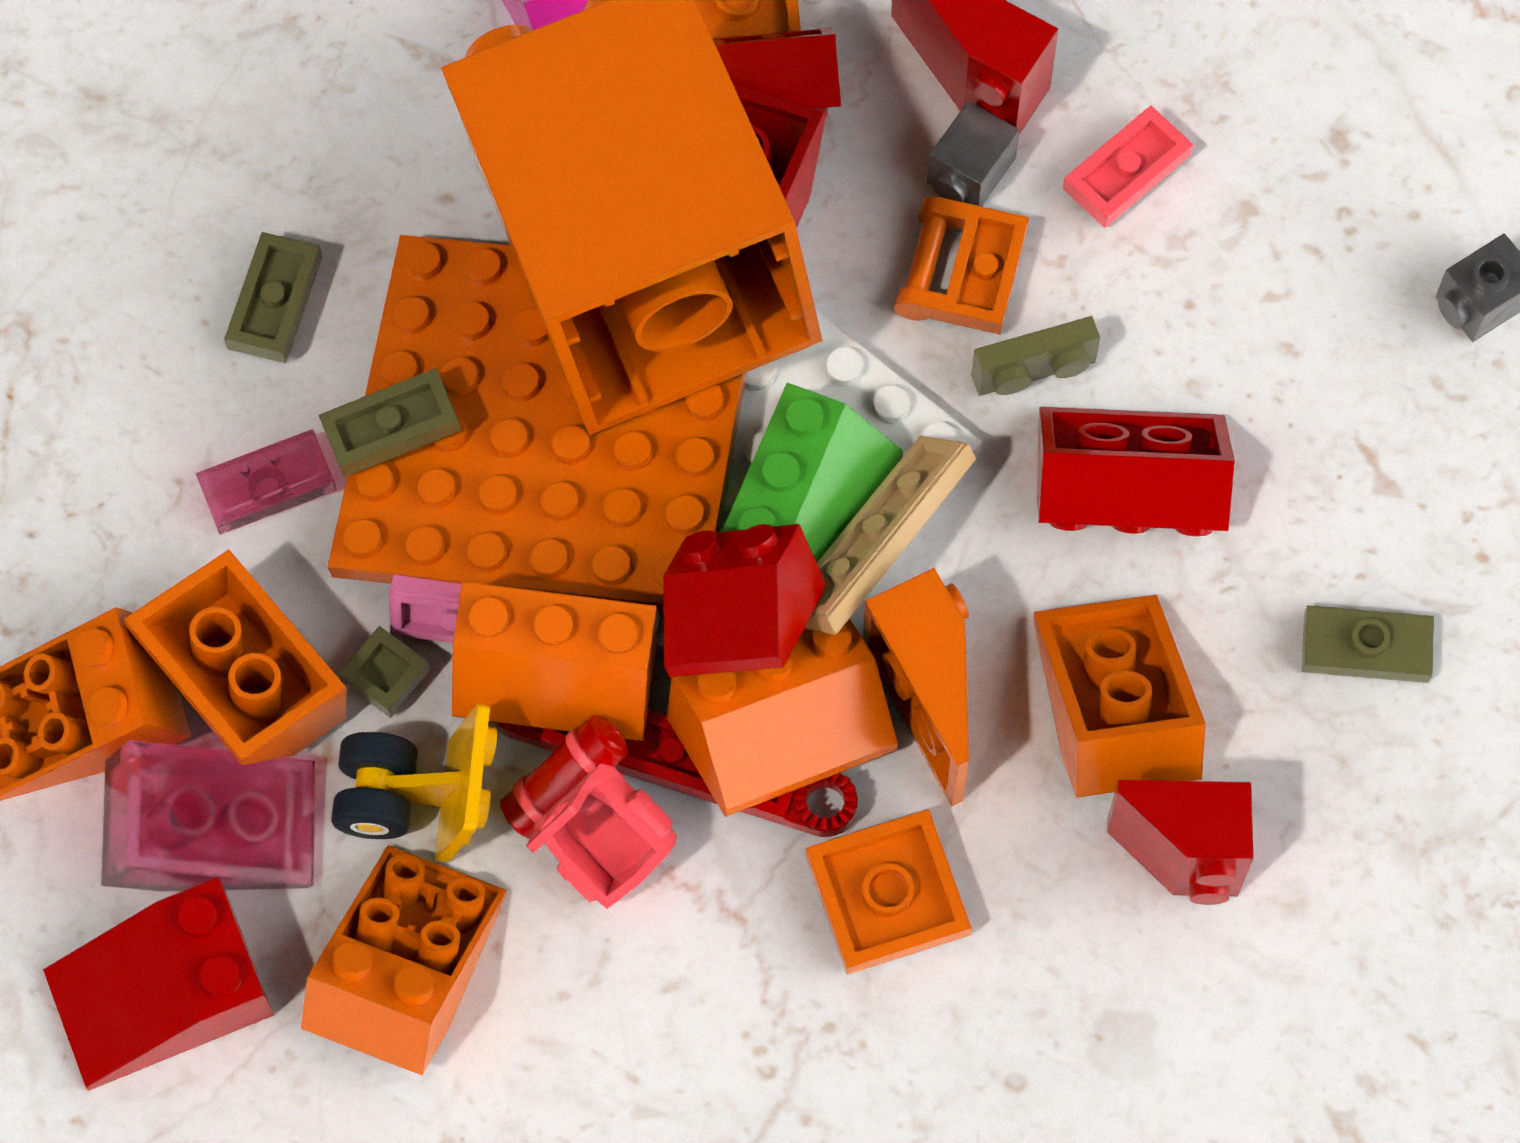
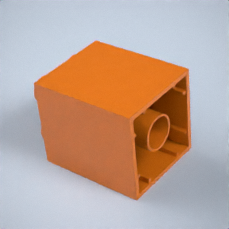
(635, 203)

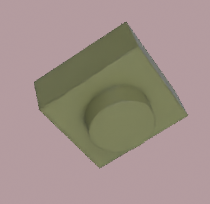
(384, 671)

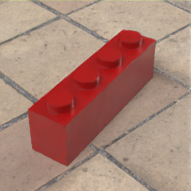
(786, 65)

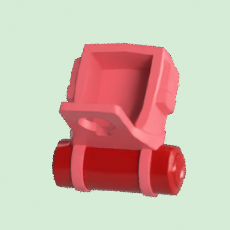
(590, 815)

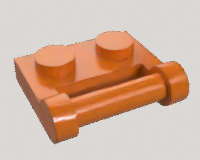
(981, 271)

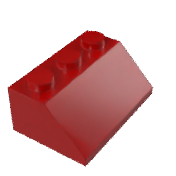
(1134, 470)

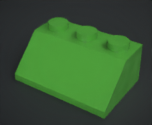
(813, 469)

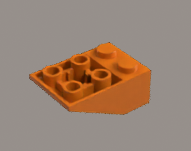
(80, 703)
(401, 960)

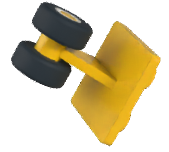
(388, 783)

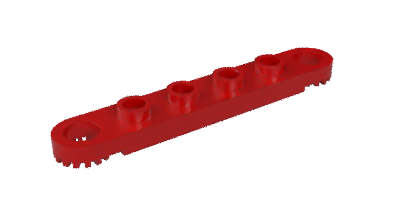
(667, 764)

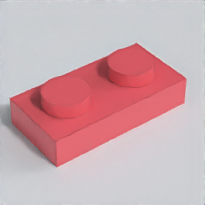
(1127, 166)

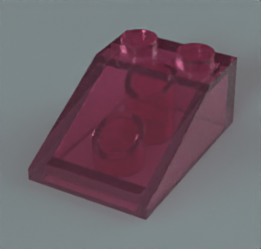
(201, 815)

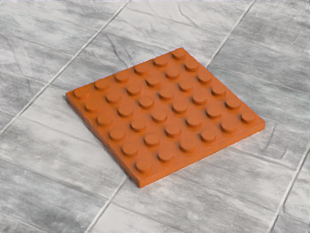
(523, 484)

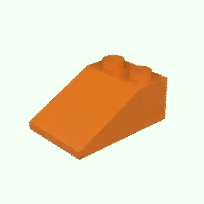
(921, 659)
(1119, 695)

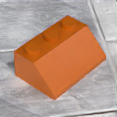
(553, 658)
(240, 662)
(786, 725)

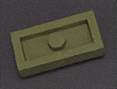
(273, 297)
(1015, 362)
(390, 422)

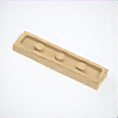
(886, 527)

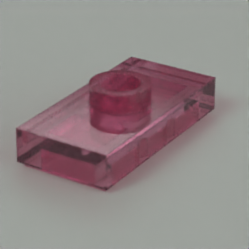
(266, 481)

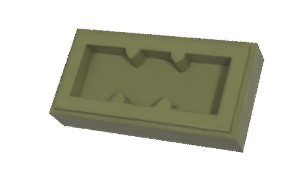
(1368, 644)

